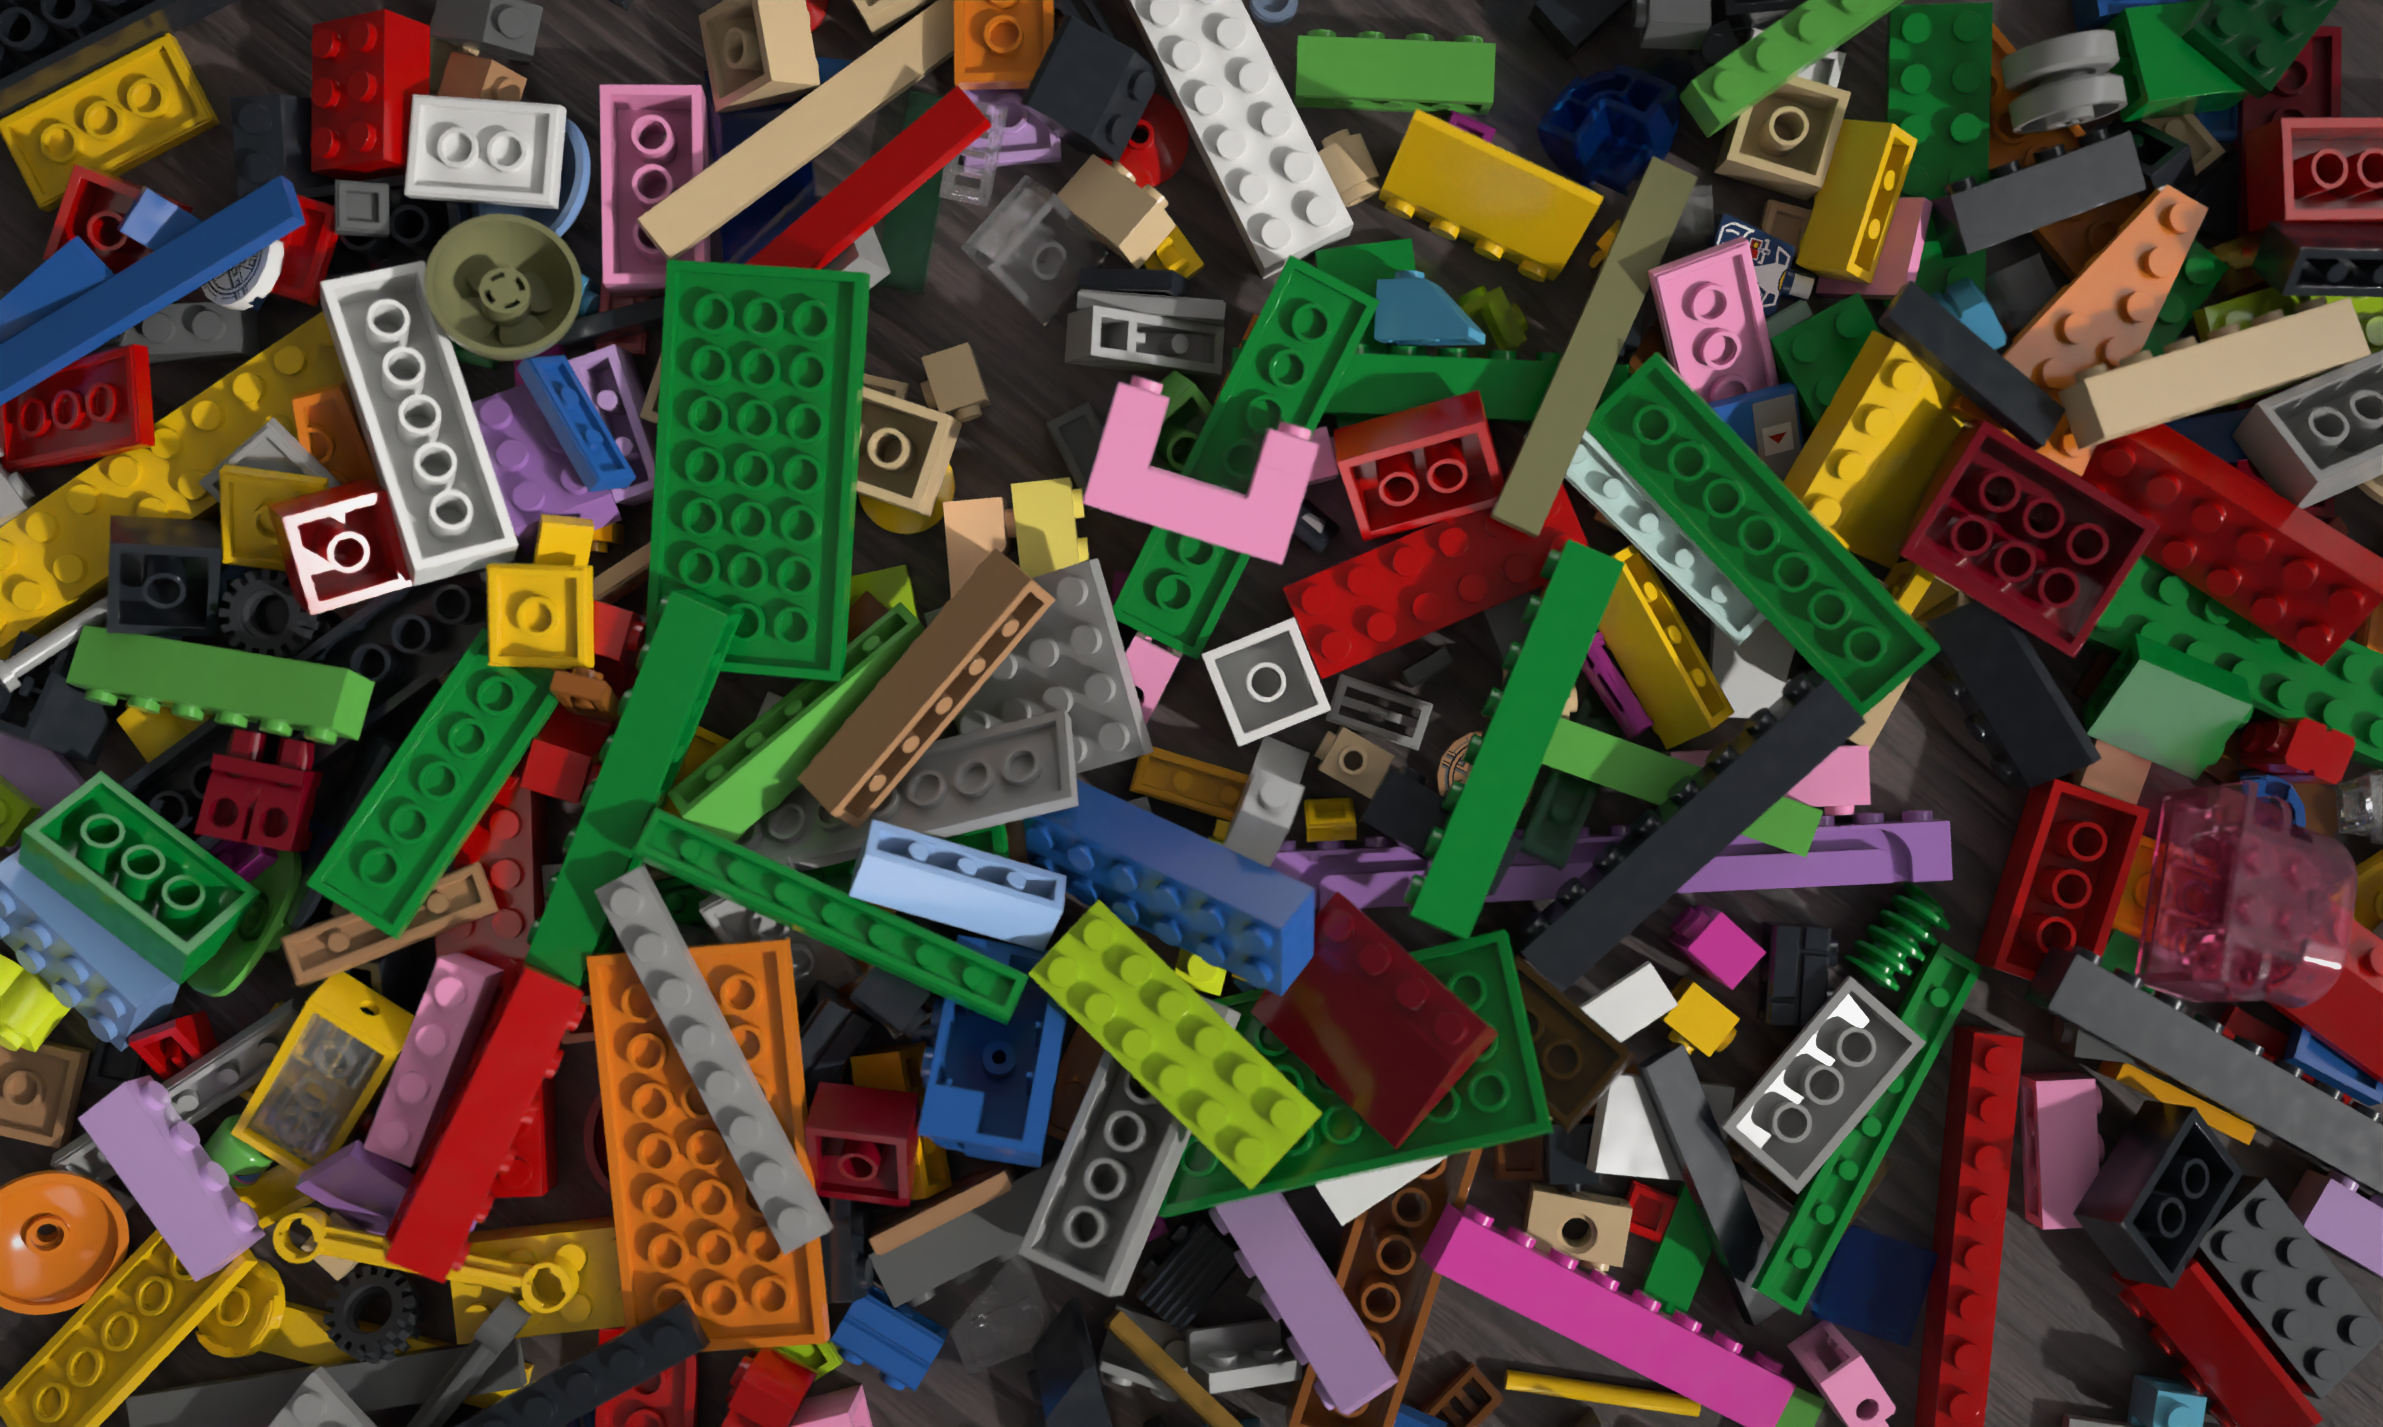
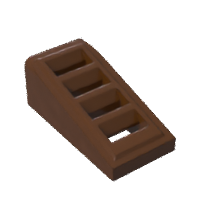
(1453, 1388)

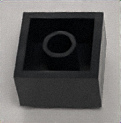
(163, 576)

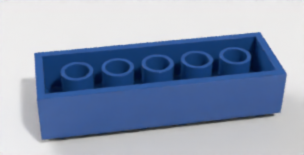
(1178, 886)

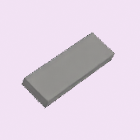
(1184, 308)

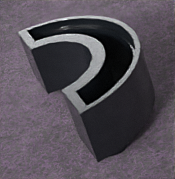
(896, 1001)

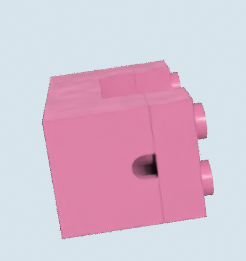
(1246, 523)

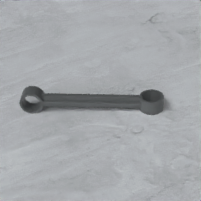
(474, 1362)

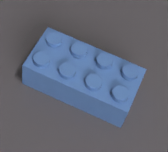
(80, 958)

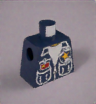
(1770, 260)

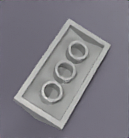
(1822, 1085)

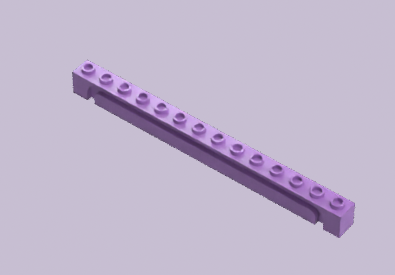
(1839, 855)

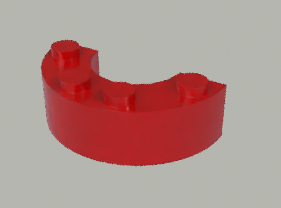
(569, 747)
(767, 1389)

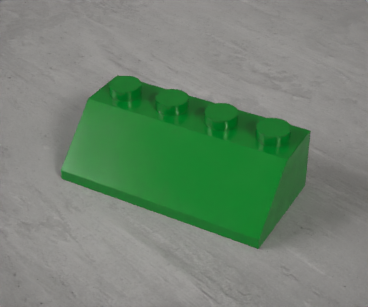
(137, 876)

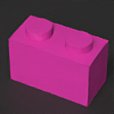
(1715, 944)

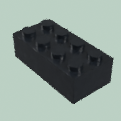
(2287, 1288)

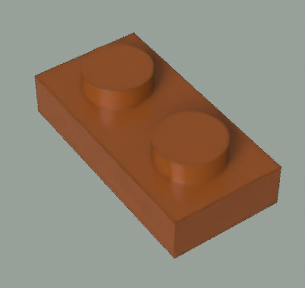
(586, 694)

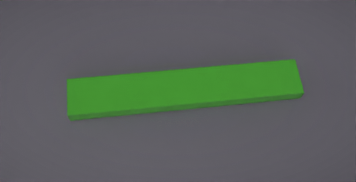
(1652, 774)

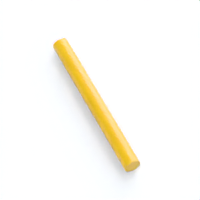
(1600, 1393)

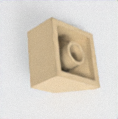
(758, 52)

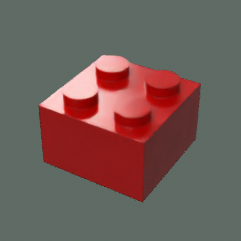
(93, 210)
(339, 545)

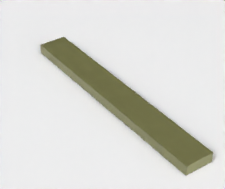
(1593, 347)

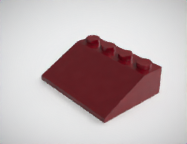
(2025, 536)
(1374, 1022)

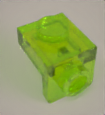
(1503, 320)

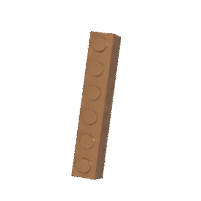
(925, 689)

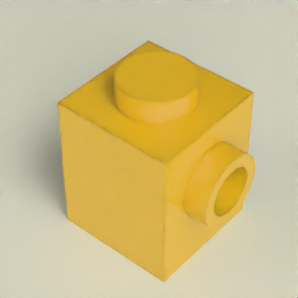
(1699, 1020)

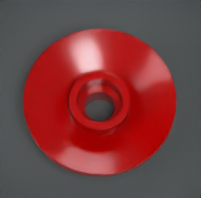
(1165, 148)

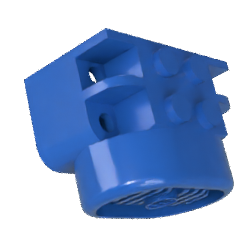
(987, 1106)

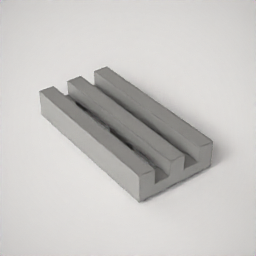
(1418, 725)

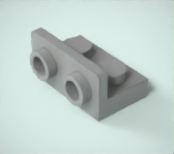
(1240, 1356)
(1124, 1368)

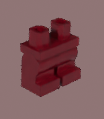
(258, 798)

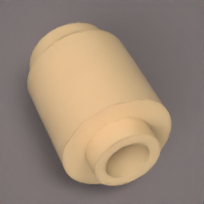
(1350, 167)

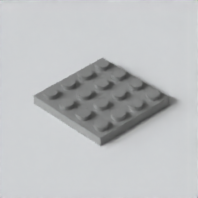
(1068, 663)

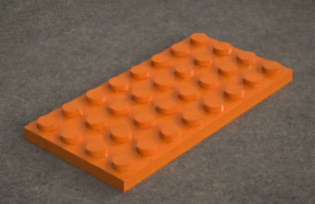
(675, 1189)

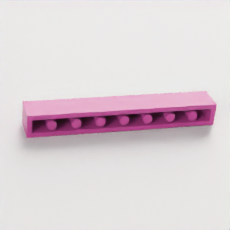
(1607, 1319)

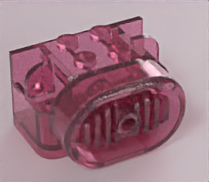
(2244, 901)

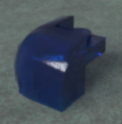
(1611, 127)

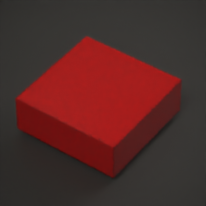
(1651, 1209)

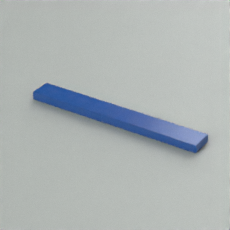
(148, 286)

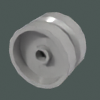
(2063, 82)

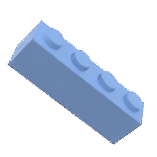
(958, 885)

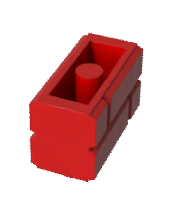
(2296, 750)

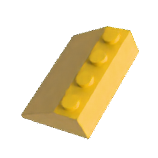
(1487, 197)
(1877, 449)

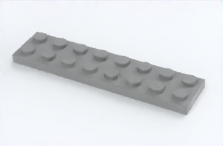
(949, 791)

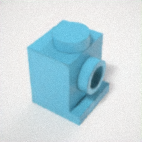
(2165, 1403)

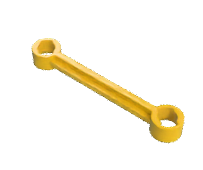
(476, 1270)

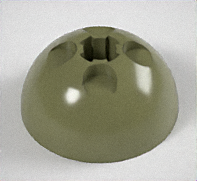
(509, 263)

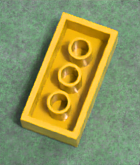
(585, 1243)

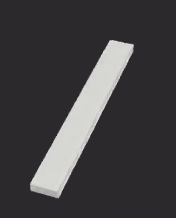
(1619, 1009)

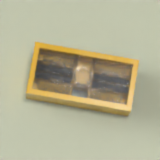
(325, 1074)

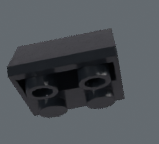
(53, 712)

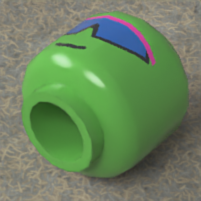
(237, 1158)

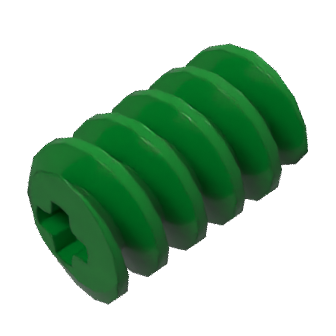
(1899, 938)

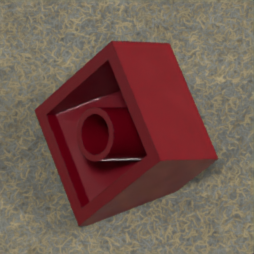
(863, 1143)

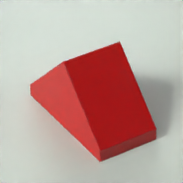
(175, 1043)

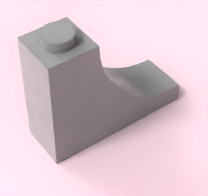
(1267, 801)

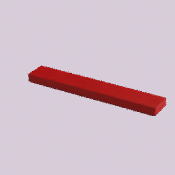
(877, 185)

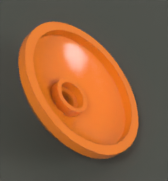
(71, 1264)

